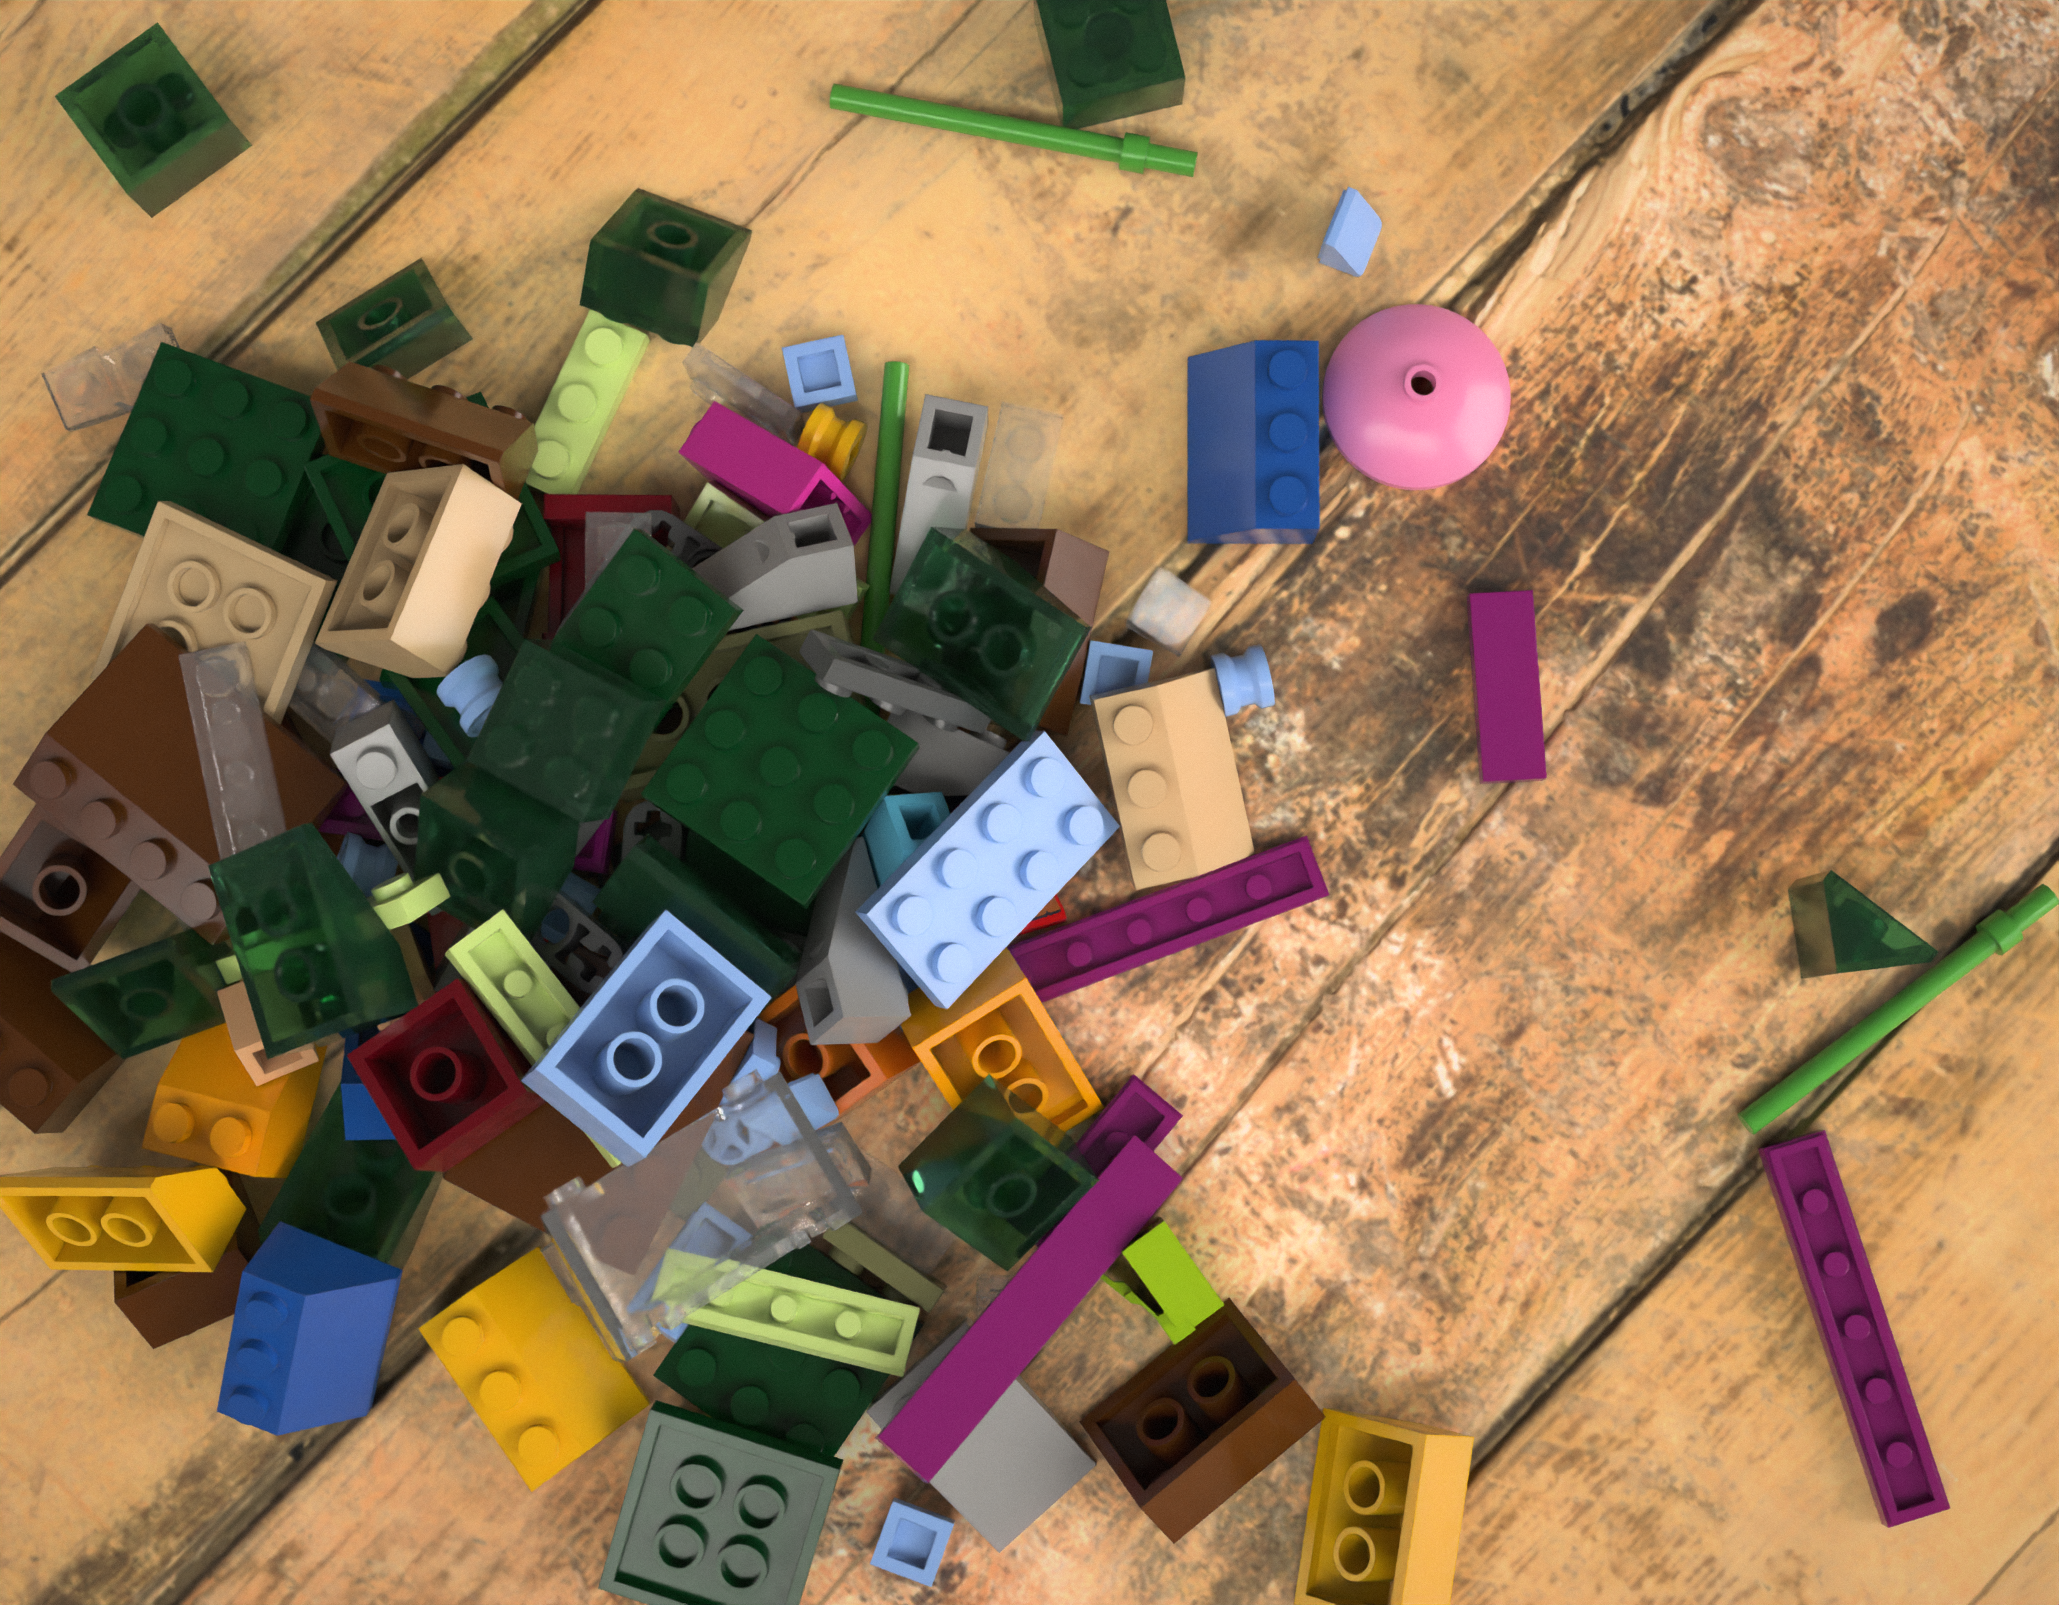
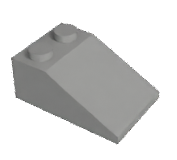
(1009, 1463)

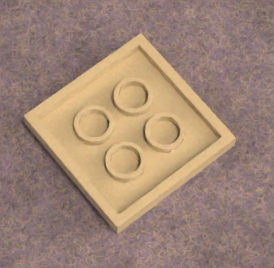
(222, 590)

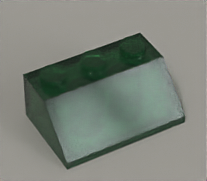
(658, 881)

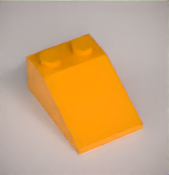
(1004, 1033)
(219, 1117)

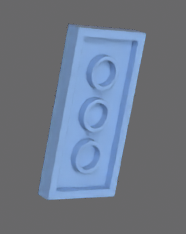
(988, 869)

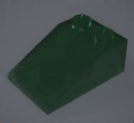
(983, 629)
(308, 944)
(354, 1192)

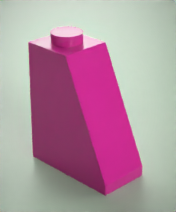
(767, 469)

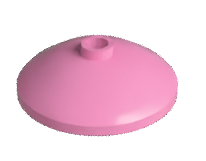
(1408, 436)

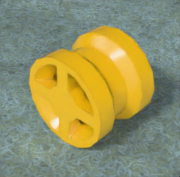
(832, 440)

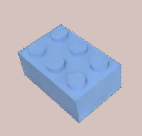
(647, 1039)

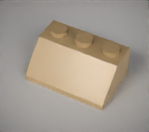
(420, 571)
(1172, 778)

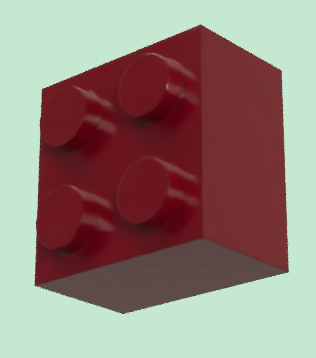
(445, 1078)

